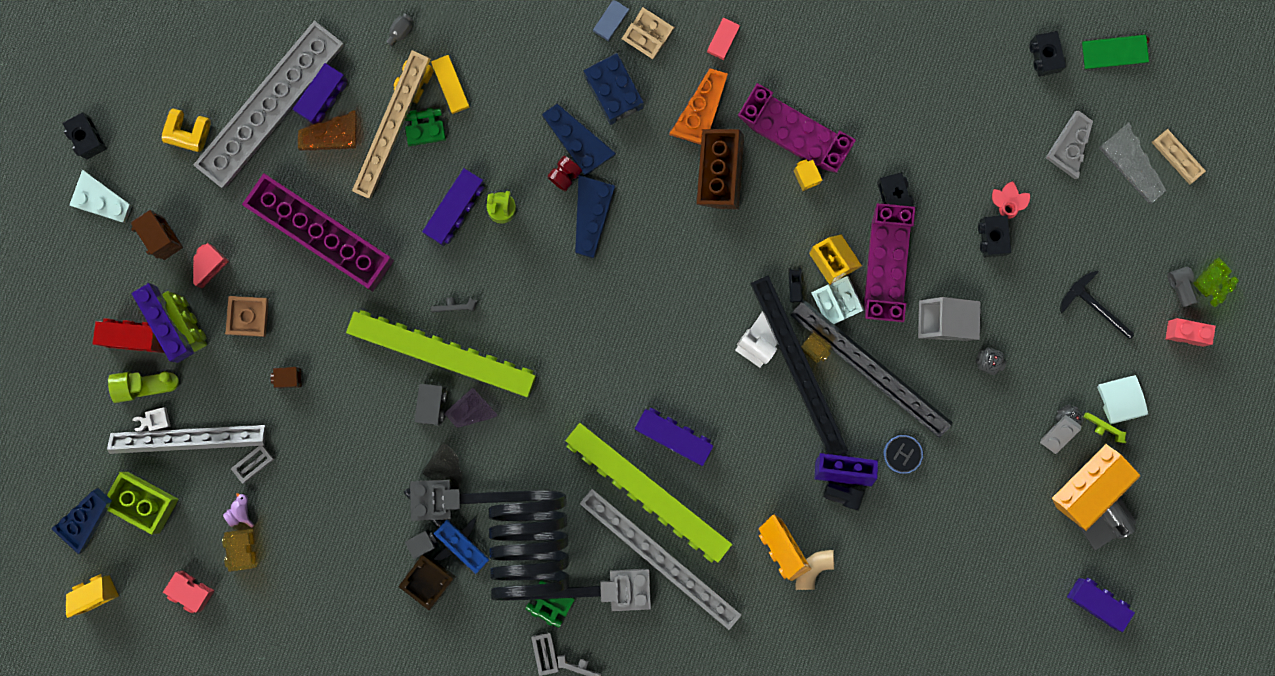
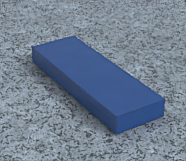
(461, 546)

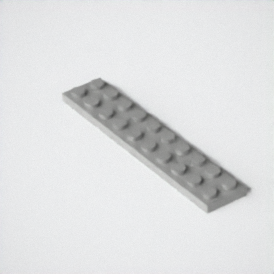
(268, 105)

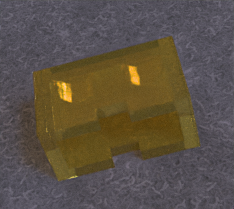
(239, 550)

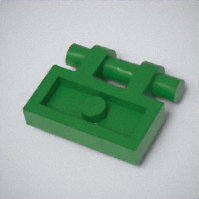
(426, 132)
(559, 606)

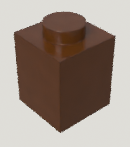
(286, 377)

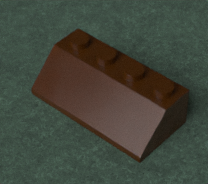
(720, 168)

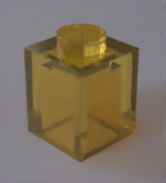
(816, 348)

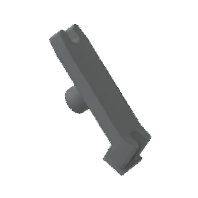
(452, 307)

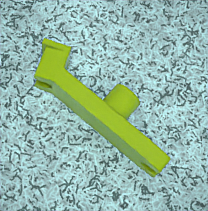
(1102, 426)

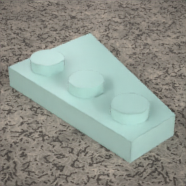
(96, 198)

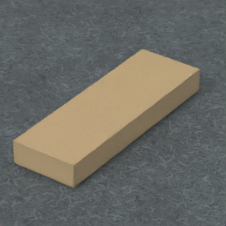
(1178, 156)

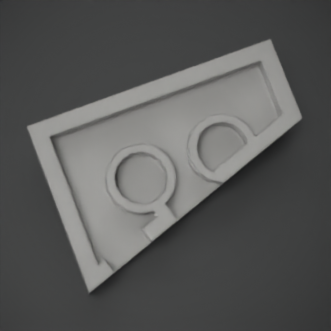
(1070, 145)

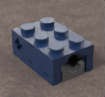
(613, 89)

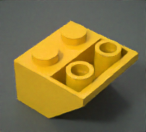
(834, 258)

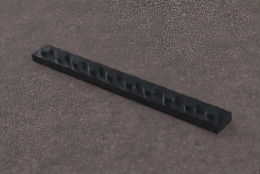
(798, 366)
(872, 369)

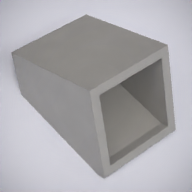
(949, 319)

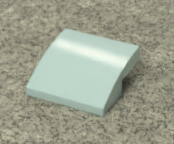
(838, 300)
(1123, 399)

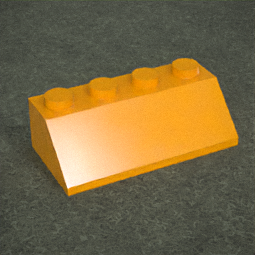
(1095, 487)

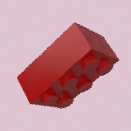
(125, 336)

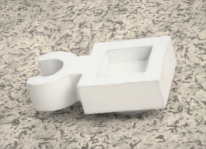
(154, 420)

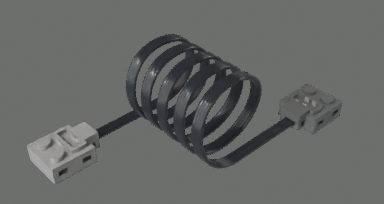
(436, 499)

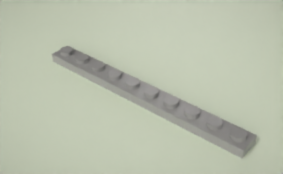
(660, 559)

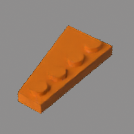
(701, 108)

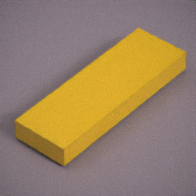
(450, 84)

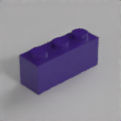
(320, 94)
(846, 469)
(1101, 604)

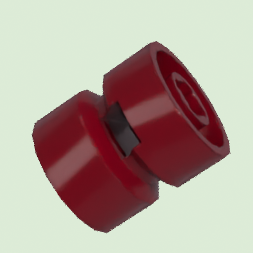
(564, 173)

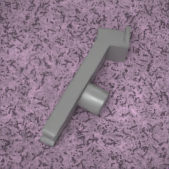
(580, 668)

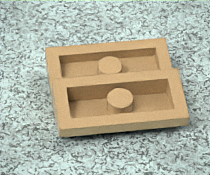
(648, 33)

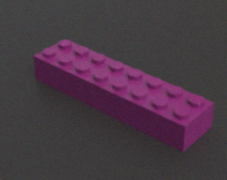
(318, 232)

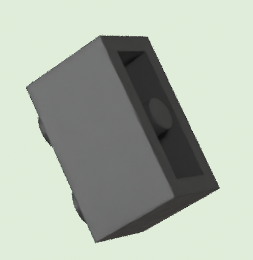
(430, 404)

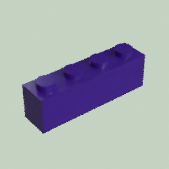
(453, 207)
(673, 437)

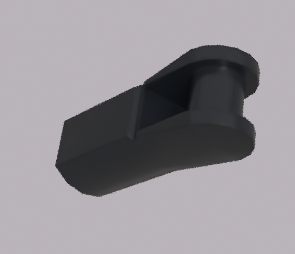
(795, 288)

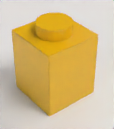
(807, 174)

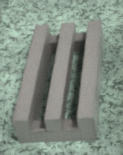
(266, 453)
(555, 666)

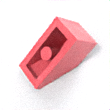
(207, 264)

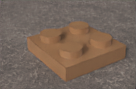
(247, 316)

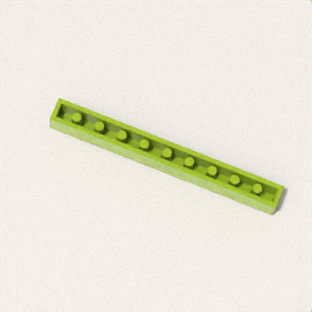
(441, 354)
(648, 492)

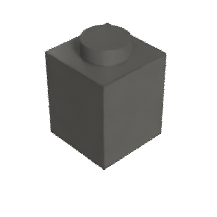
(421, 544)

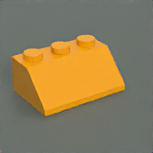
(783, 548)

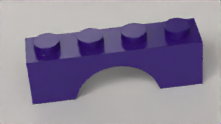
(155, 312)

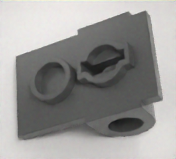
(1110, 525)

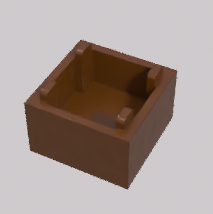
(156, 235)

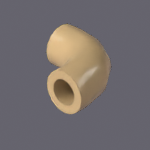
(818, 562)

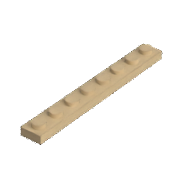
(391, 124)

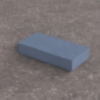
(611, 20)

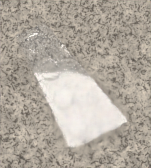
(1130, 160)

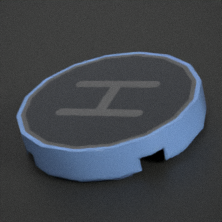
(903, 454)

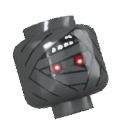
(990, 361)
(1071, 411)

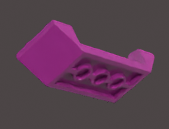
(794, 130)
(888, 262)

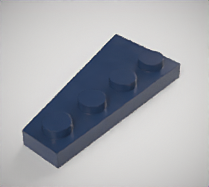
(578, 141)
(592, 209)
(83, 520)

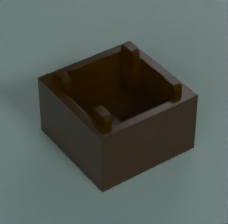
(427, 581)

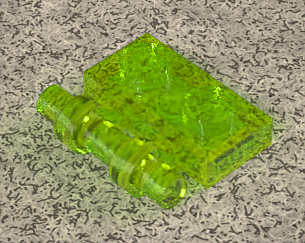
(1212, 277)

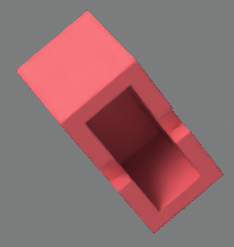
(1190, 332)
(185, 591)

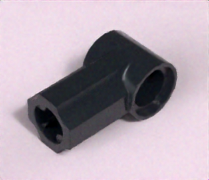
(847, 497)

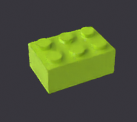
(184, 320)
(140, 503)

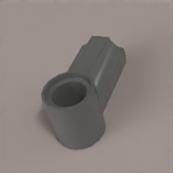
(1182, 281)

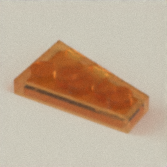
(334, 134)

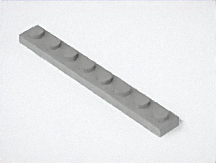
(187, 439)

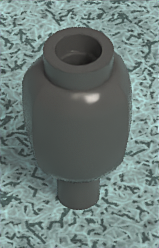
(400, 29)

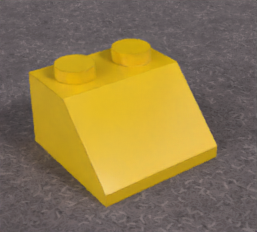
(90, 596)

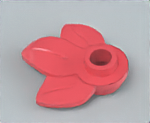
(1010, 198)

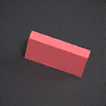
(723, 38)

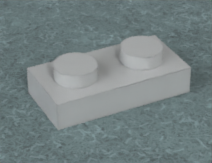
(1060, 434)

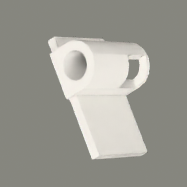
(758, 342)

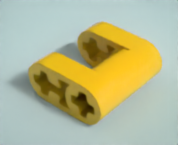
(192, 141)

